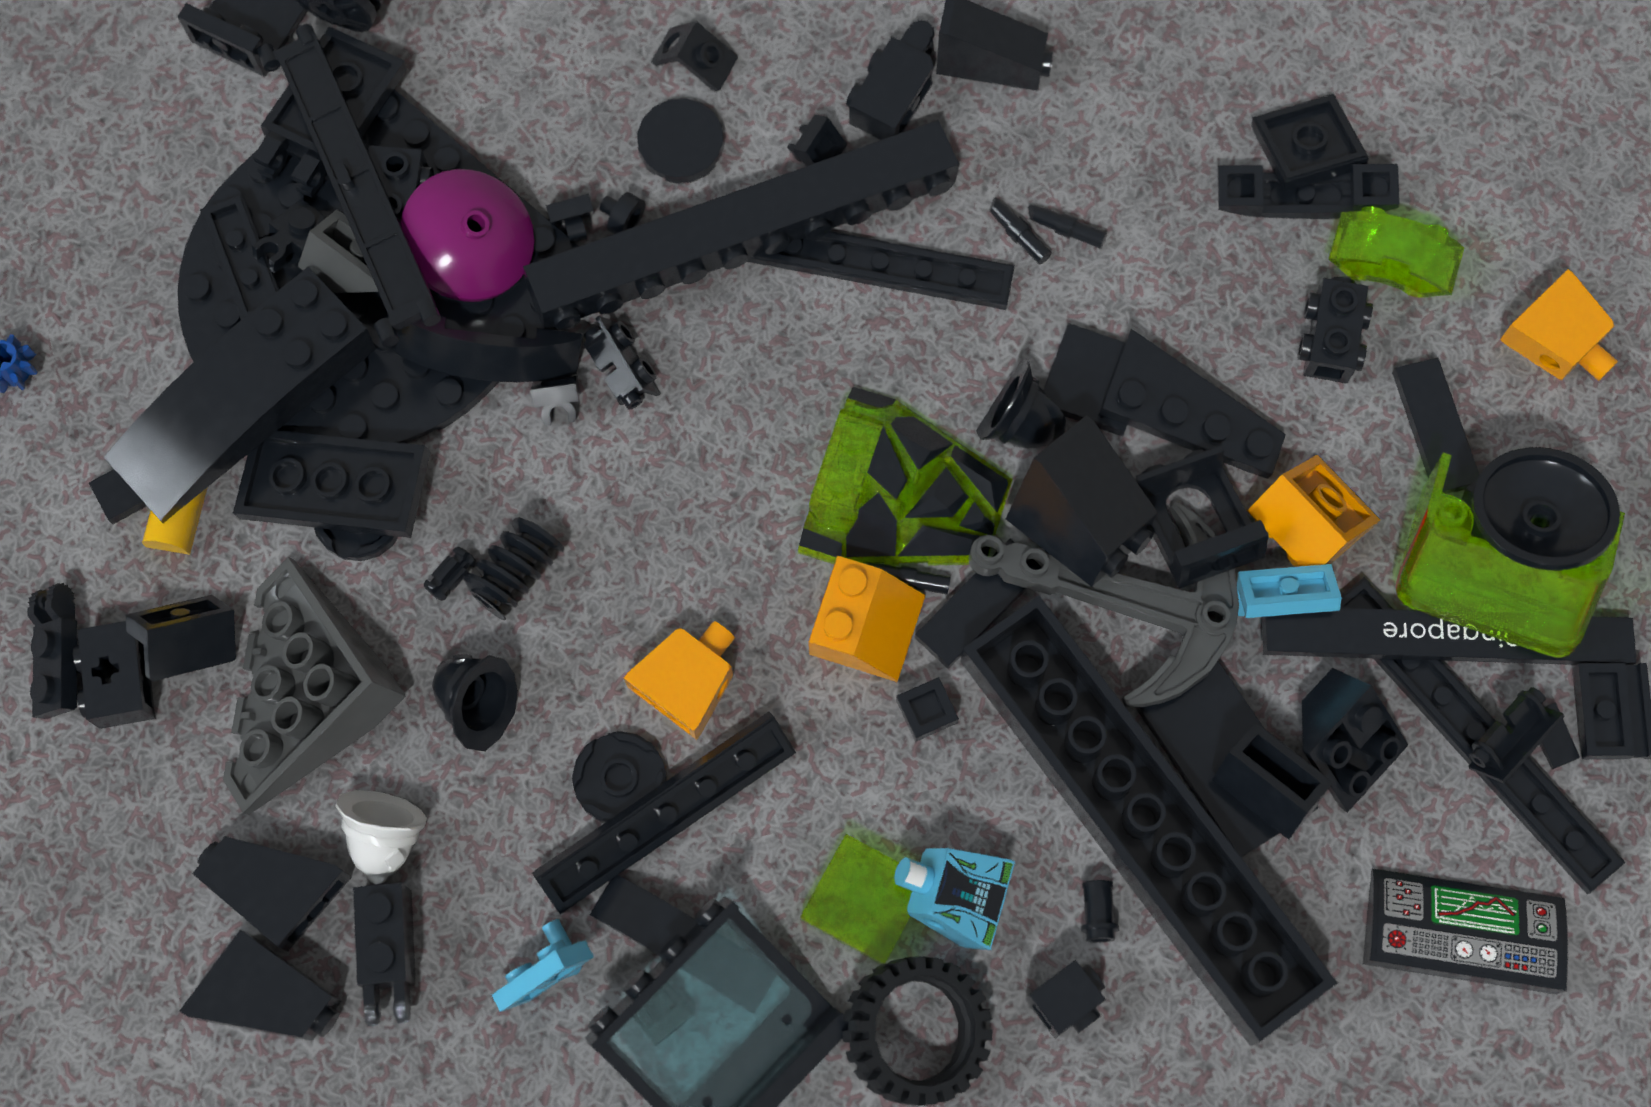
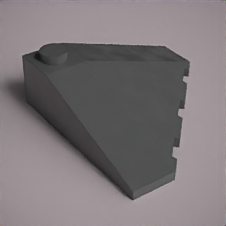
(309, 692)

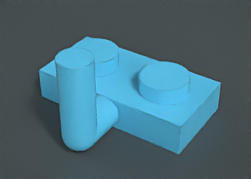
(556, 963)

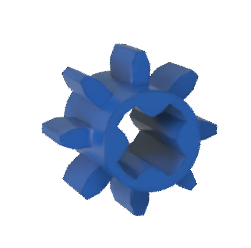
(14, 363)

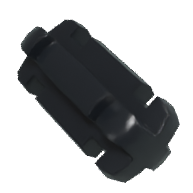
(450, 573)

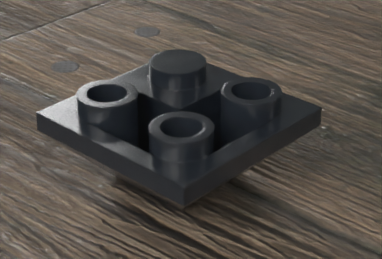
(1348, 735)

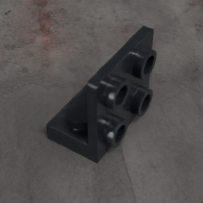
(241, 26)

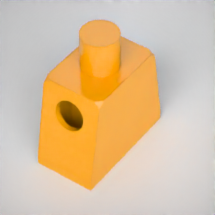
(1563, 330)
(685, 677)

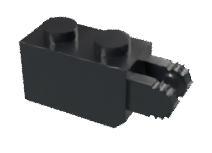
(895, 83)
(384, 947)

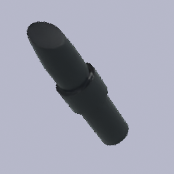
(1067, 226)
(1019, 231)
(917, 579)

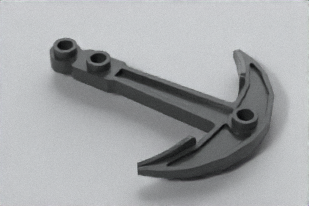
(1140, 599)

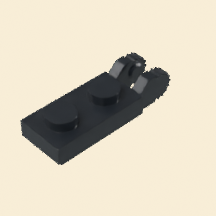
(52, 646)

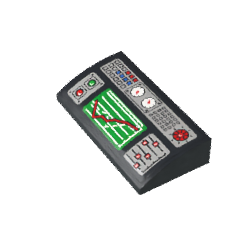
(1467, 932)

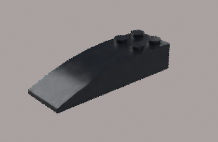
(239, 393)

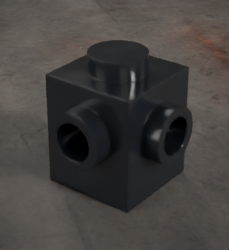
(1068, 999)

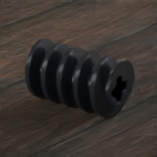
(511, 565)

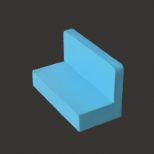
(1288, 591)

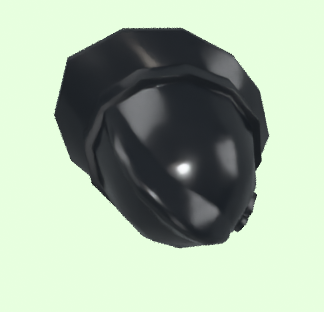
(1023, 413)
(476, 698)

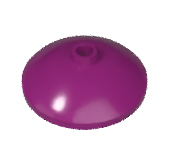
(452, 256)

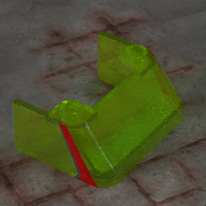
(1479, 588)

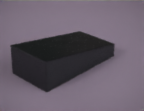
(1558, 745)

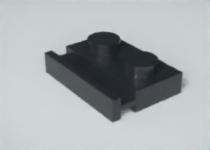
(1613, 710)

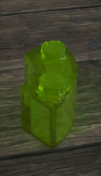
(1396, 252)

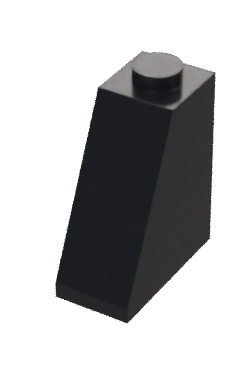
(991, 47)
(270, 887)
(262, 993)

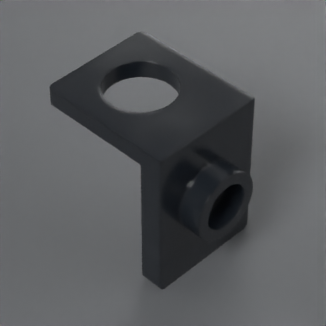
(698, 53)

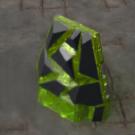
(899, 490)

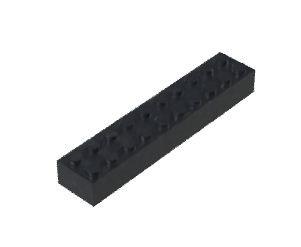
(1147, 821)

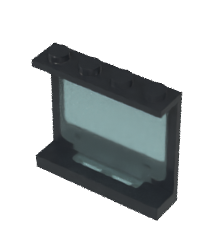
(717, 1020)

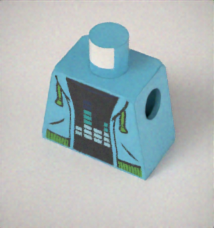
(957, 893)

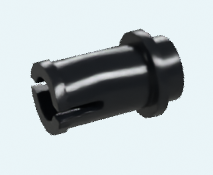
(1099, 911)

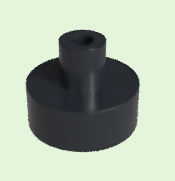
(622, 213)

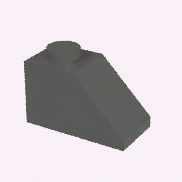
(336, 257)

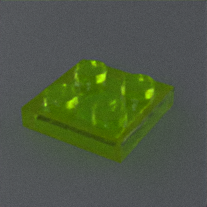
(860, 901)

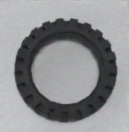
(971, 1031)

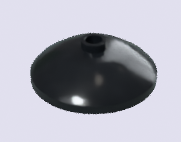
(1547, 490)

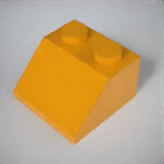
(1313, 514)
(866, 619)

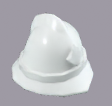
(379, 831)

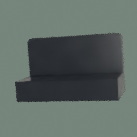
(184, 636)

